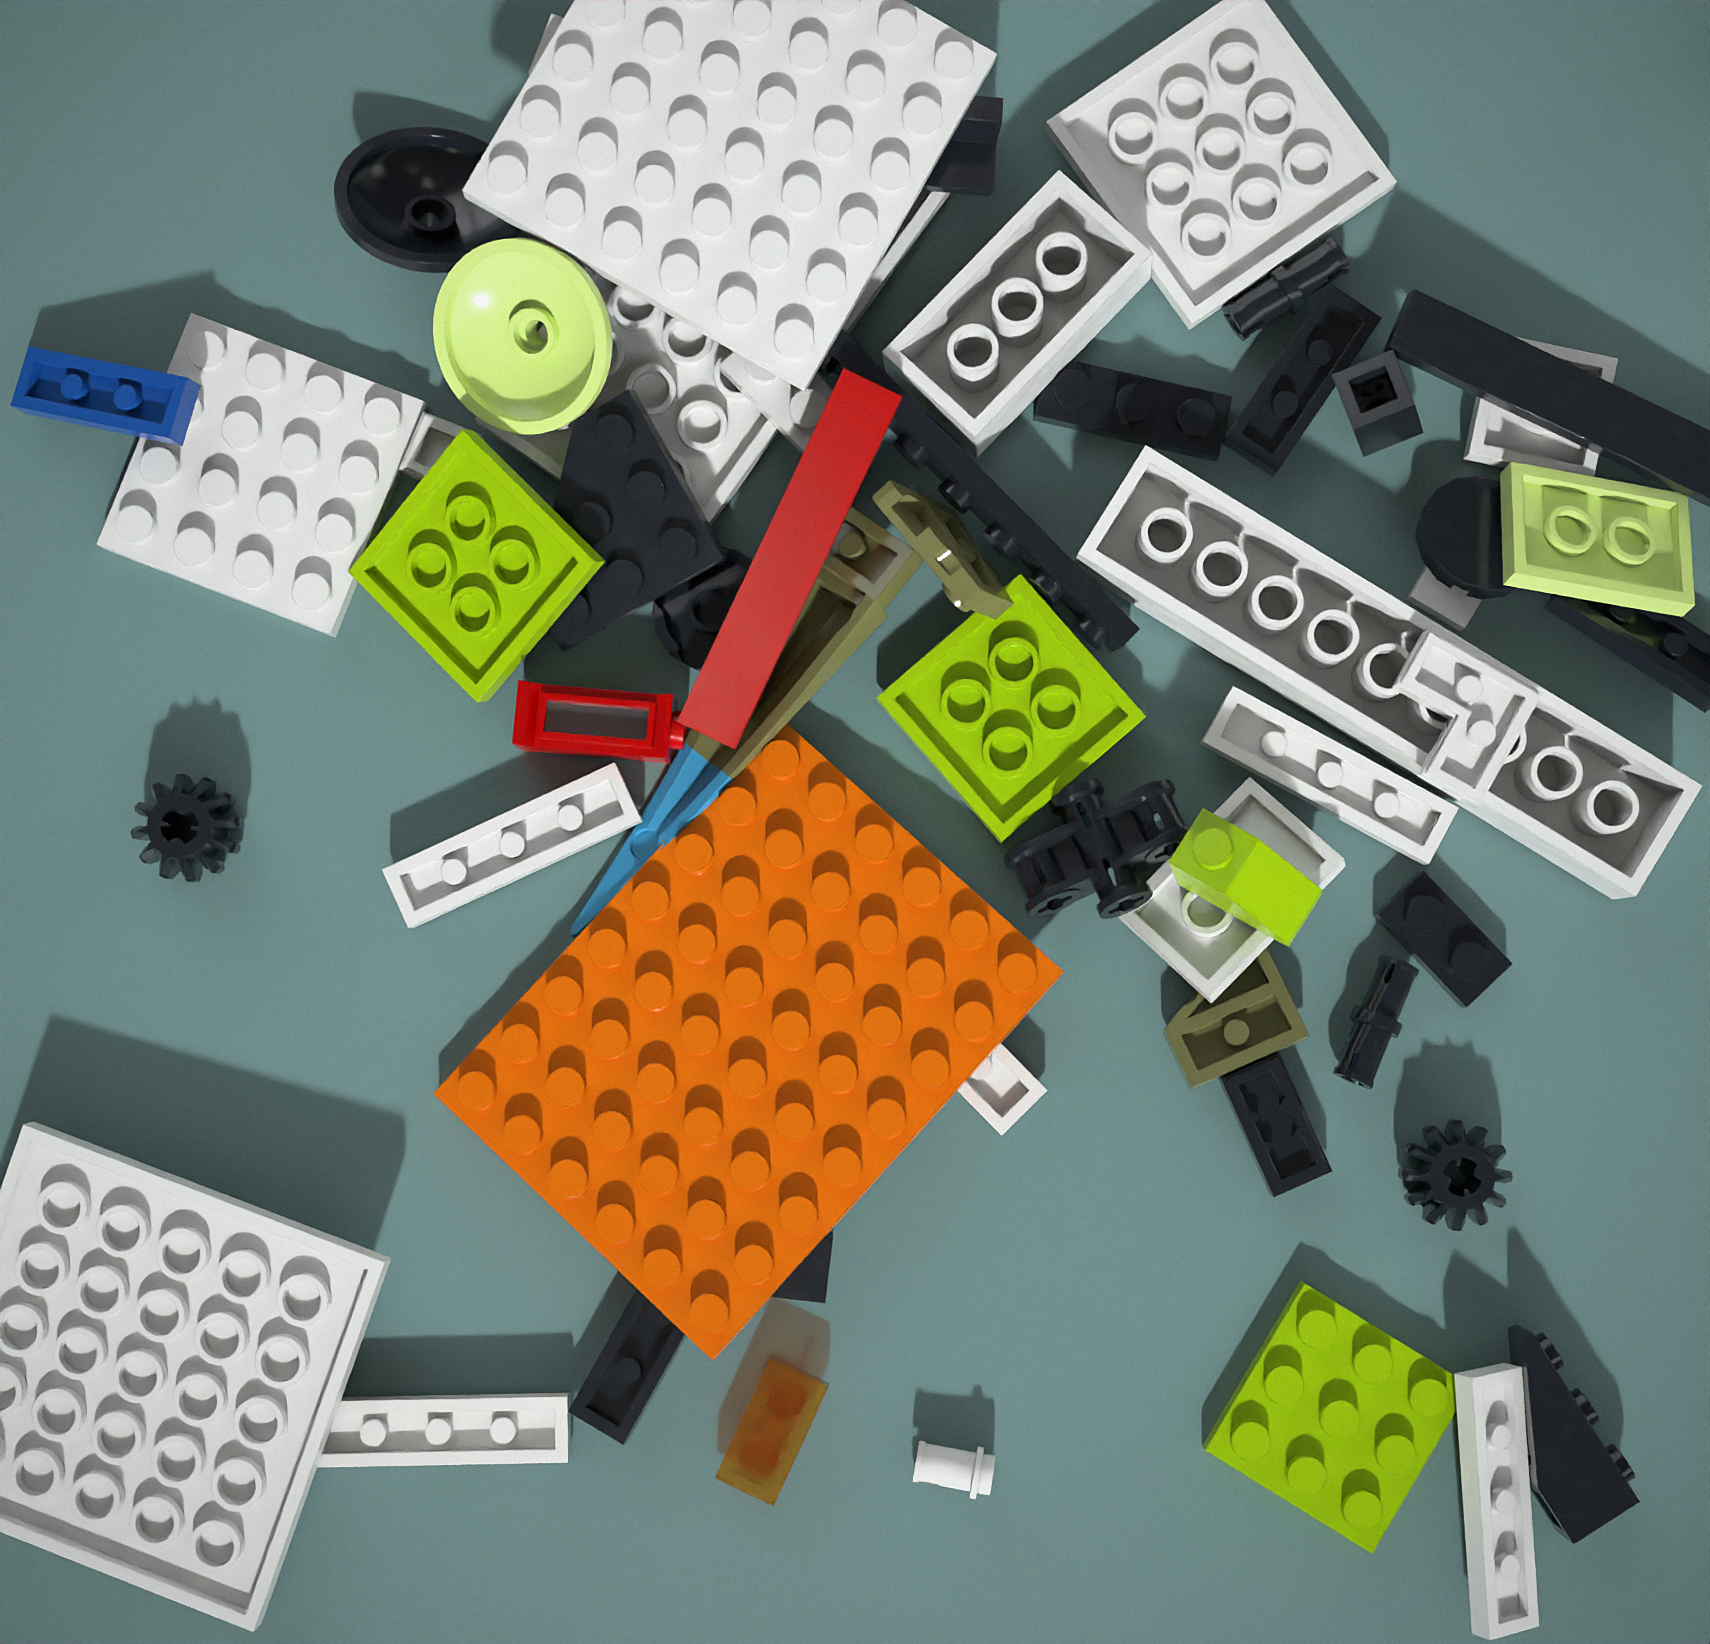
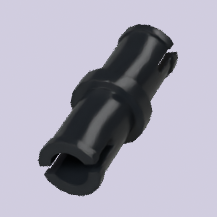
(1286, 288)
(1376, 1021)

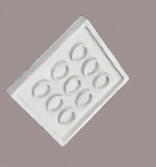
(1220, 155)
(272, 480)

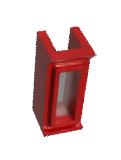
(597, 723)

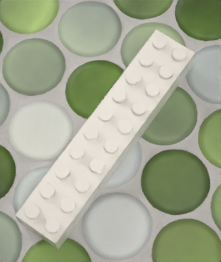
(1336, 652)

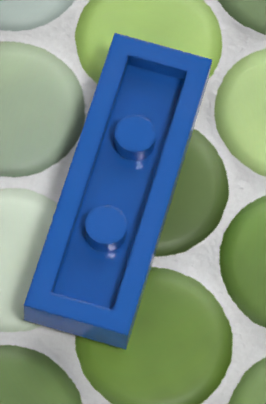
(105, 395)

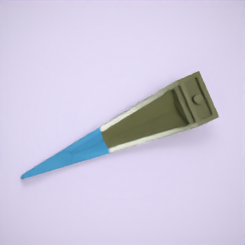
(841, 612)

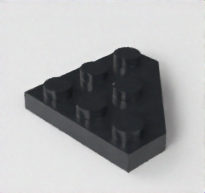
(634, 512)

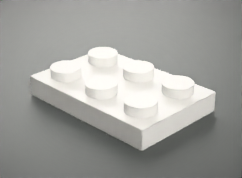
(1202, 939)

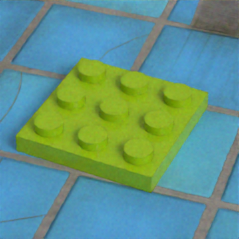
(475, 565)
(1010, 709)
(1335, 1417)

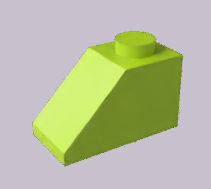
(1243, 877)

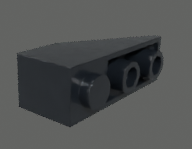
(1569, 1467)

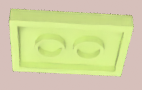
(1596, 539)

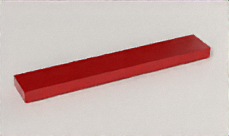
(789, 558)

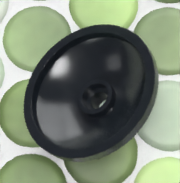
(407, 202)

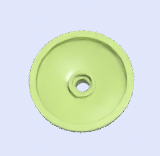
(491, 340)

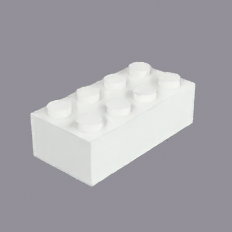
(1018, 313)

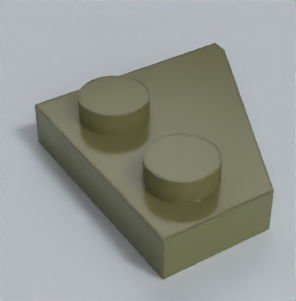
(946, 548)
(1236, 1029)

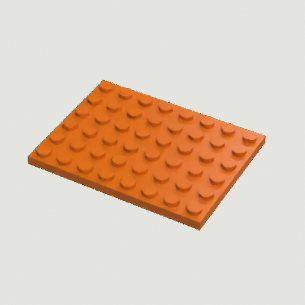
(748, 1038)

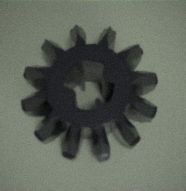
(163, 827)
(1475, 1165)

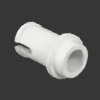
(954, 1468)

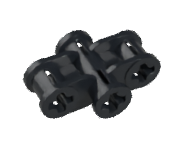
(1079, 858)

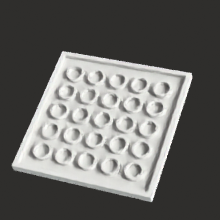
(733, 155)
(166, 1371)

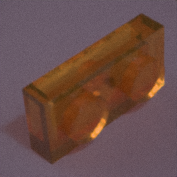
(772, 1430)

